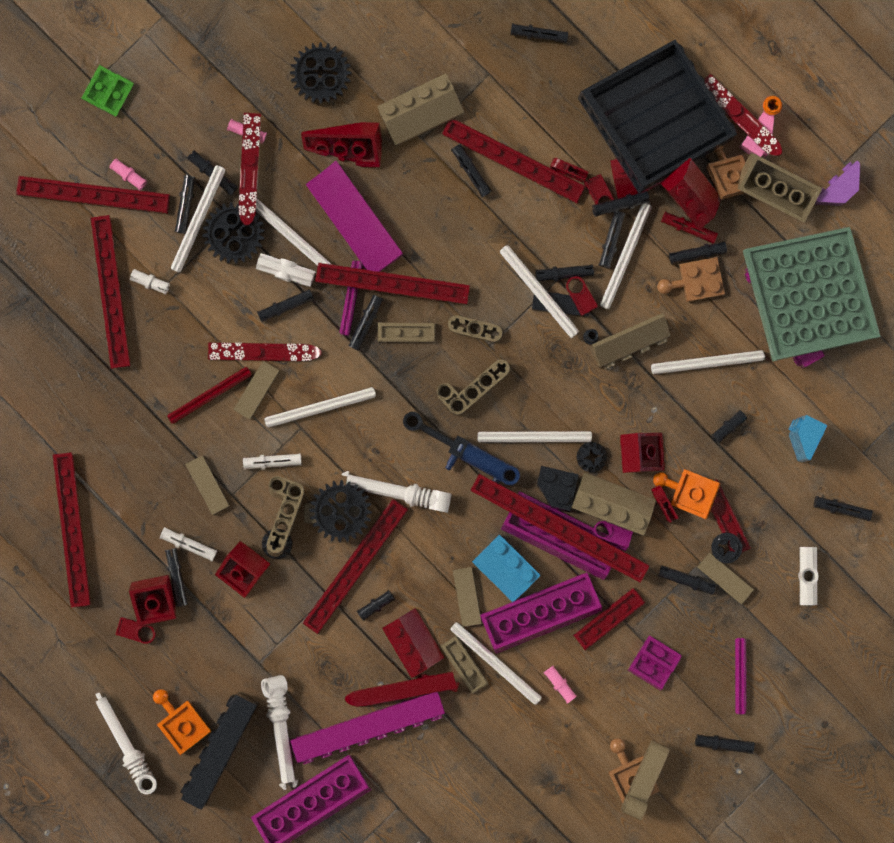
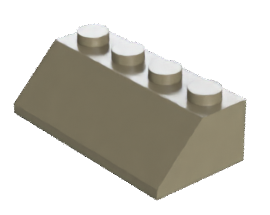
(420, 109)
(778, 187)
(631, 340)
(613, 504)

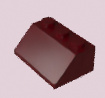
(693, 193)
(413, 643)

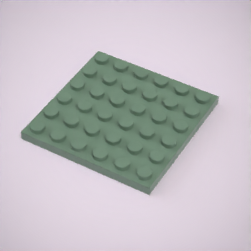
(811, 293)

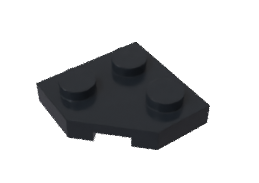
(557, 487)

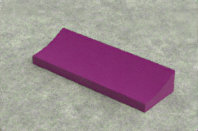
(354, 218)
(539, 538)
(541, 613)
(311, 802)

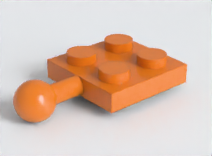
(692, 493)
(182, 726)

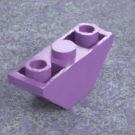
(841, 187)

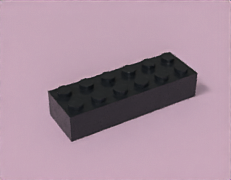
(218, 753)

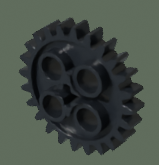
(320, 90)
(247, 244)
(327, 523)

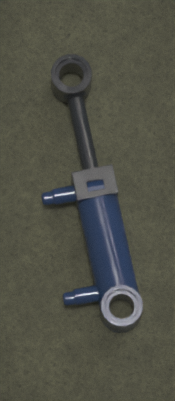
(467, 452)

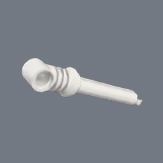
(412, 494)
(274, 689)
(133, 758)

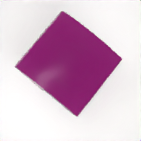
(654, 663)

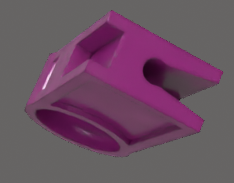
(617, 536)

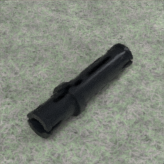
(539, 33)
(206, 167)
(471, 170)
(188, 181)
(628, 201)
(696, 253)
(605, 260)
(564, 272)
(285, 305)
(355, 343)
(865, 514)
(176, 577)
(695, 583)
(716, 742)

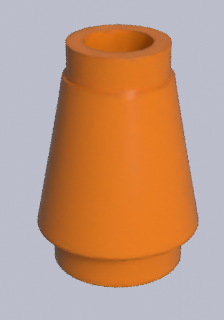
(775, 103)

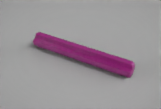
(349, 305)
(740, 676)

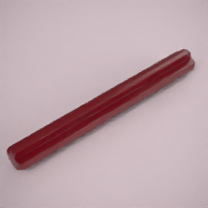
(209, 395)

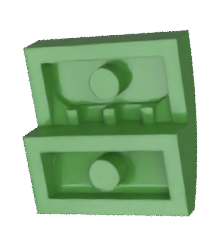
(107, 90)

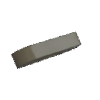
(472, 321)

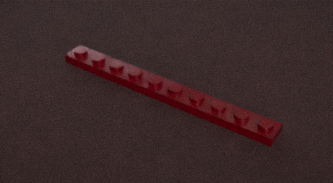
(559, 528)

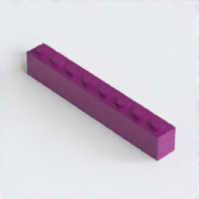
(367, 726)

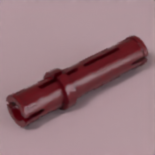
(668, 218)

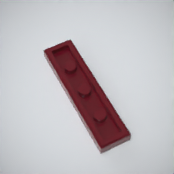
(727, 520)
(609, 618)

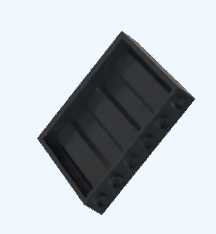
(657, 115)

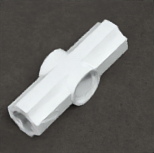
(285, 270)
(808, 562)

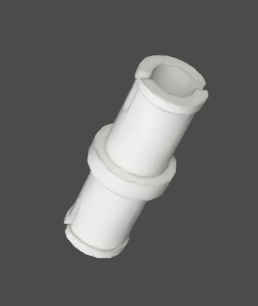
(149, 281)

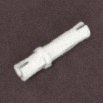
(248, 463)
(188, 544)

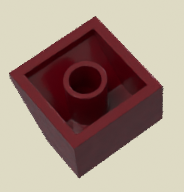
(642, 452)
(242, 569)
(153, 600)

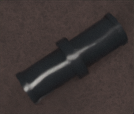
(592, 332)
(729, 427)
(376, 605)

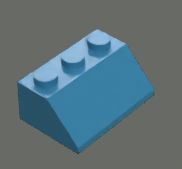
(805, 436)
(506, 568)

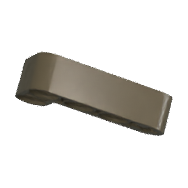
(476, 384)
(282, 518)
(644, 780)

